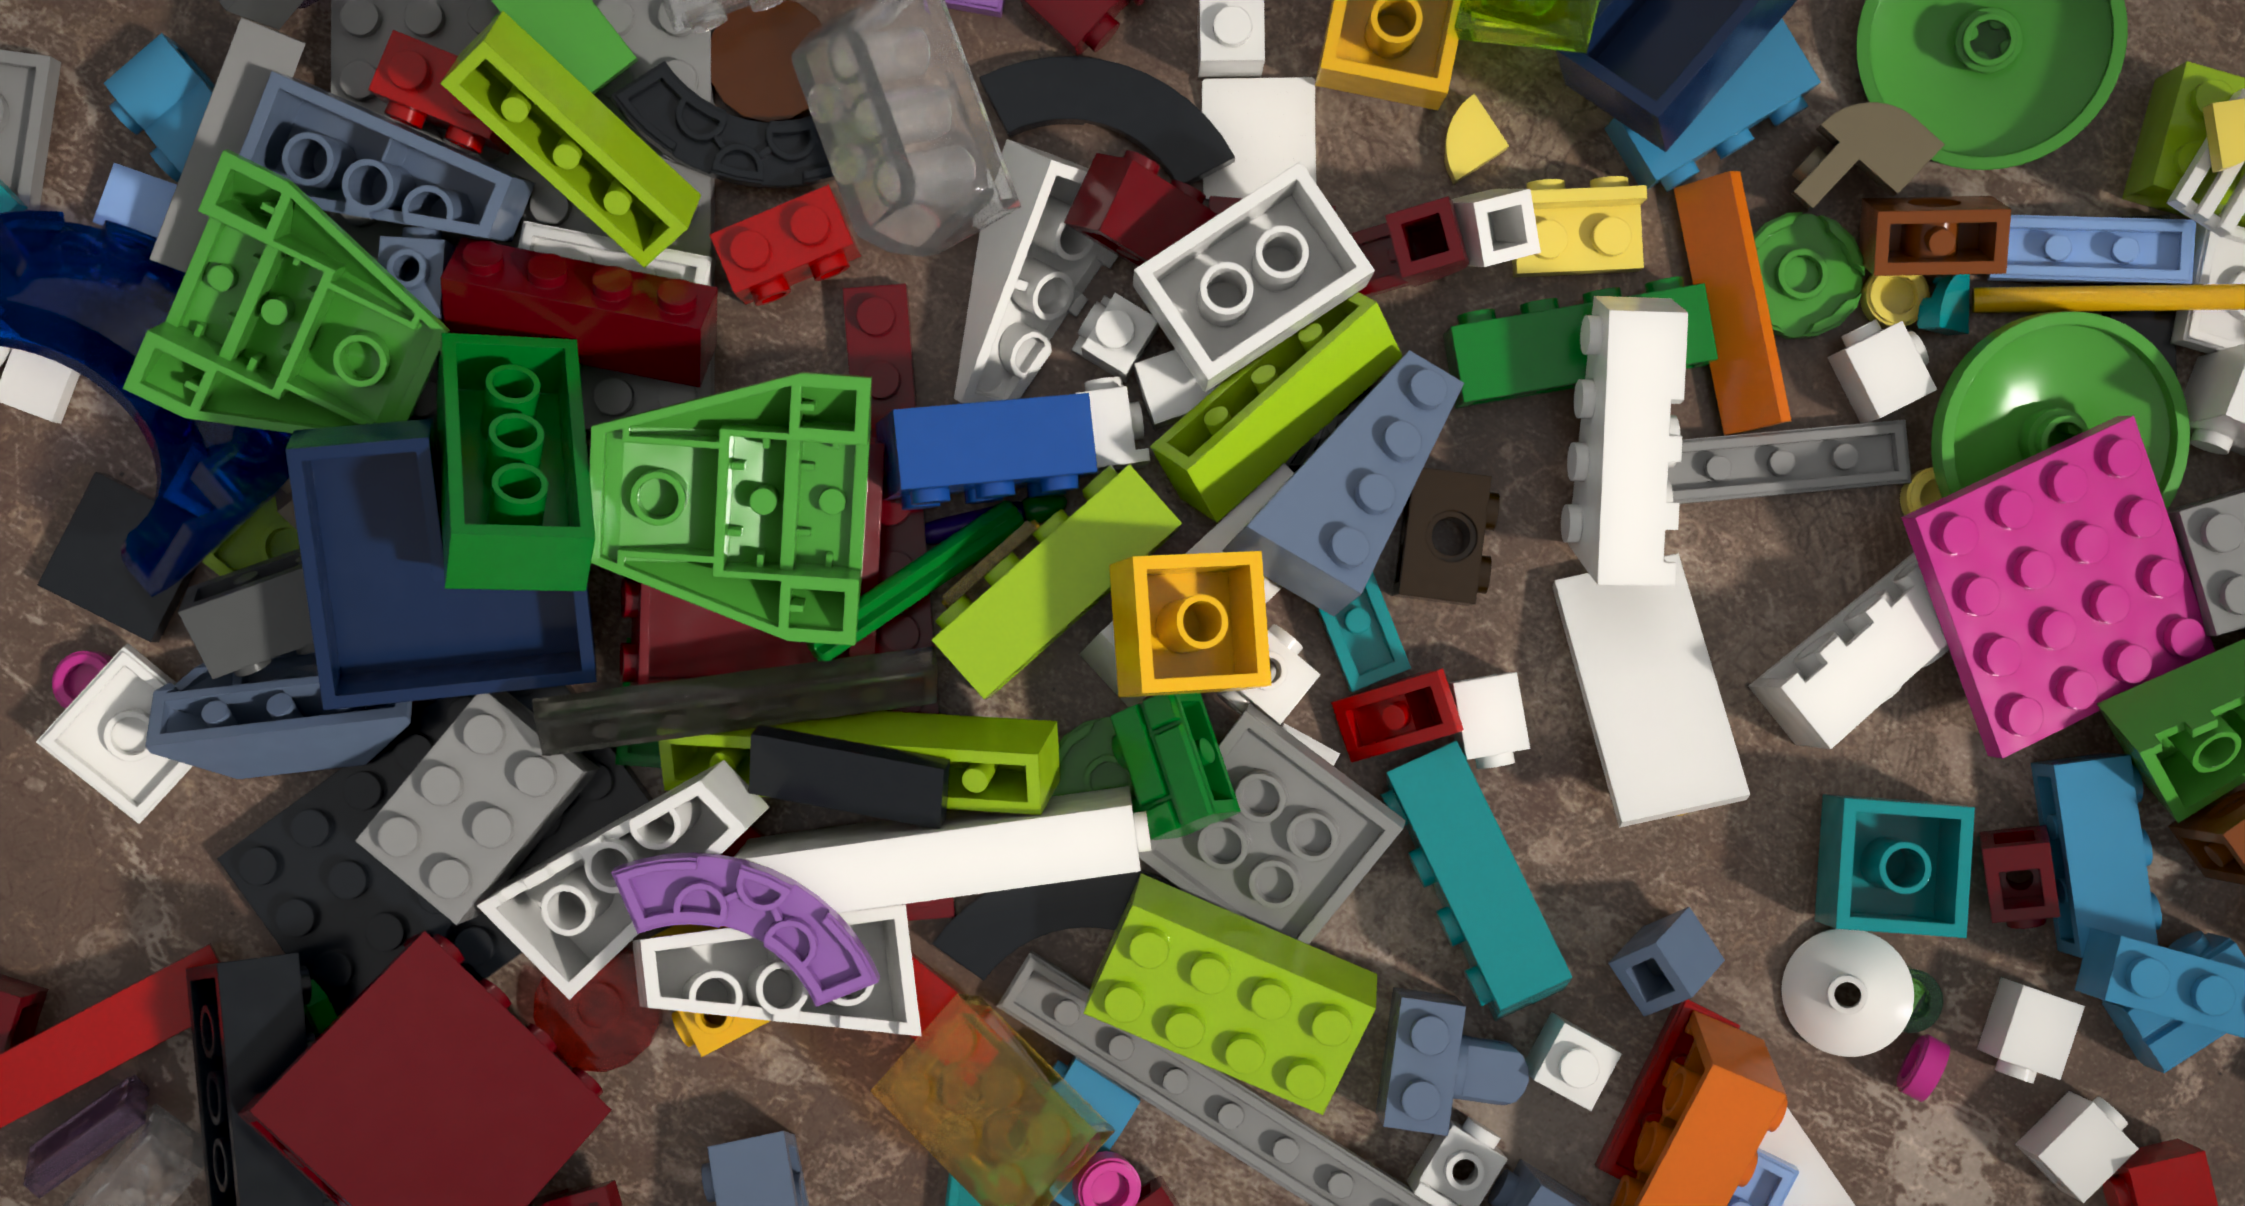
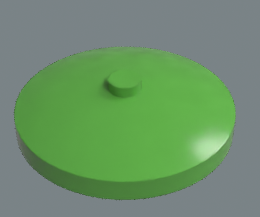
(1993, 74)
(2048, 383)

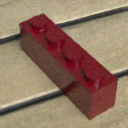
(616, 314)

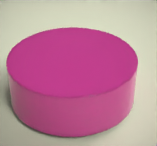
(76, 673)
(1923, 1067)
(1107, 1181)

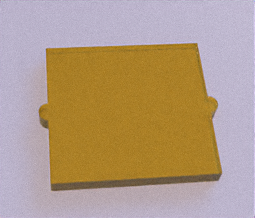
(975, 579)

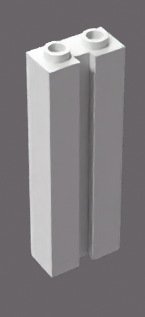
(969, 855)

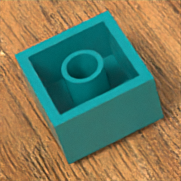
(1894, 865)

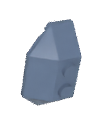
(266, 722)

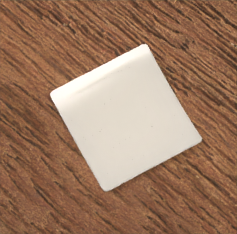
(1265, 126)

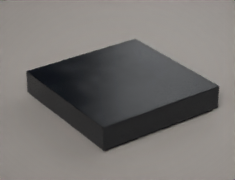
(90, 565)

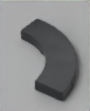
(1111, 97)
(719, 143)
(1010, 918)

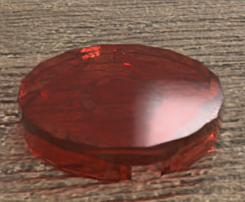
(602, 1021)

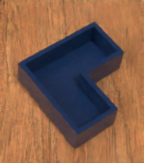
(1666, 58)
(378, 583)

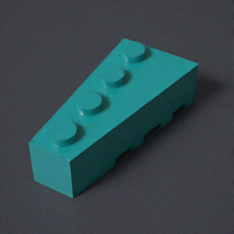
(1476, 881)

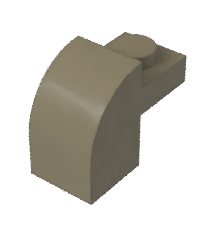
(1874, 137)

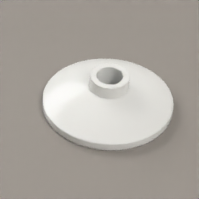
(1855, 958)

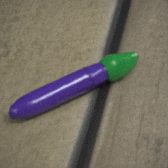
(1030, 508)

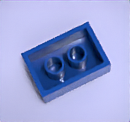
(987, 450)

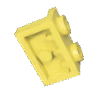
(1585, 228)

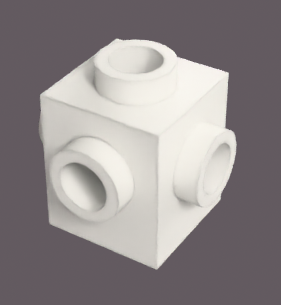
(1289, 680)

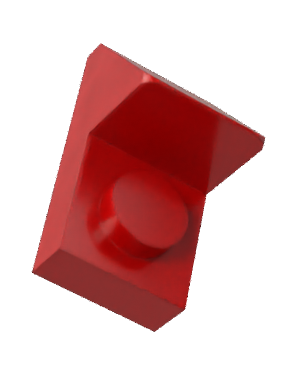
(1397, 715)

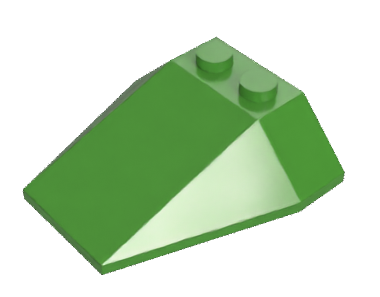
(284, 319)
(743, 502)

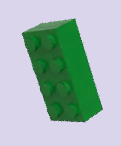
(513, 464)

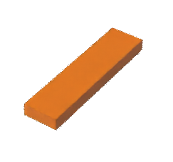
(1726, 259)

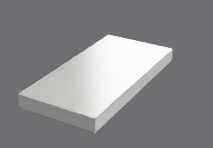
(1650, 697)

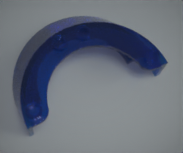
(87, 304)

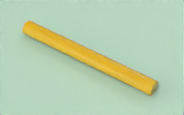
(2108, 298)

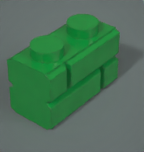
(1173, 764)

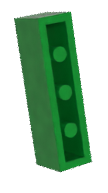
(1542, 345)

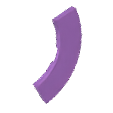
(756, 901)

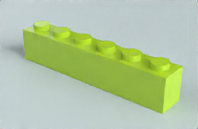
(993, 760)

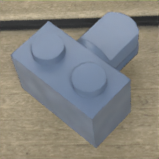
(1433, 1063)

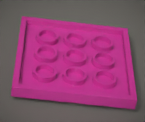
(2058, 584)

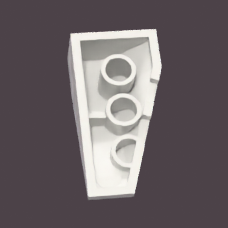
(1025, 278)

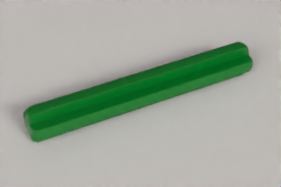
(928, 573)

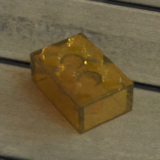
(991, 1108)

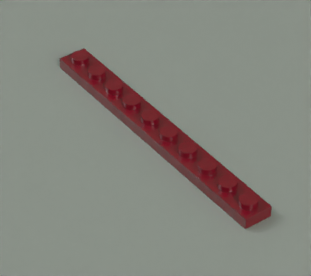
(882, 348)

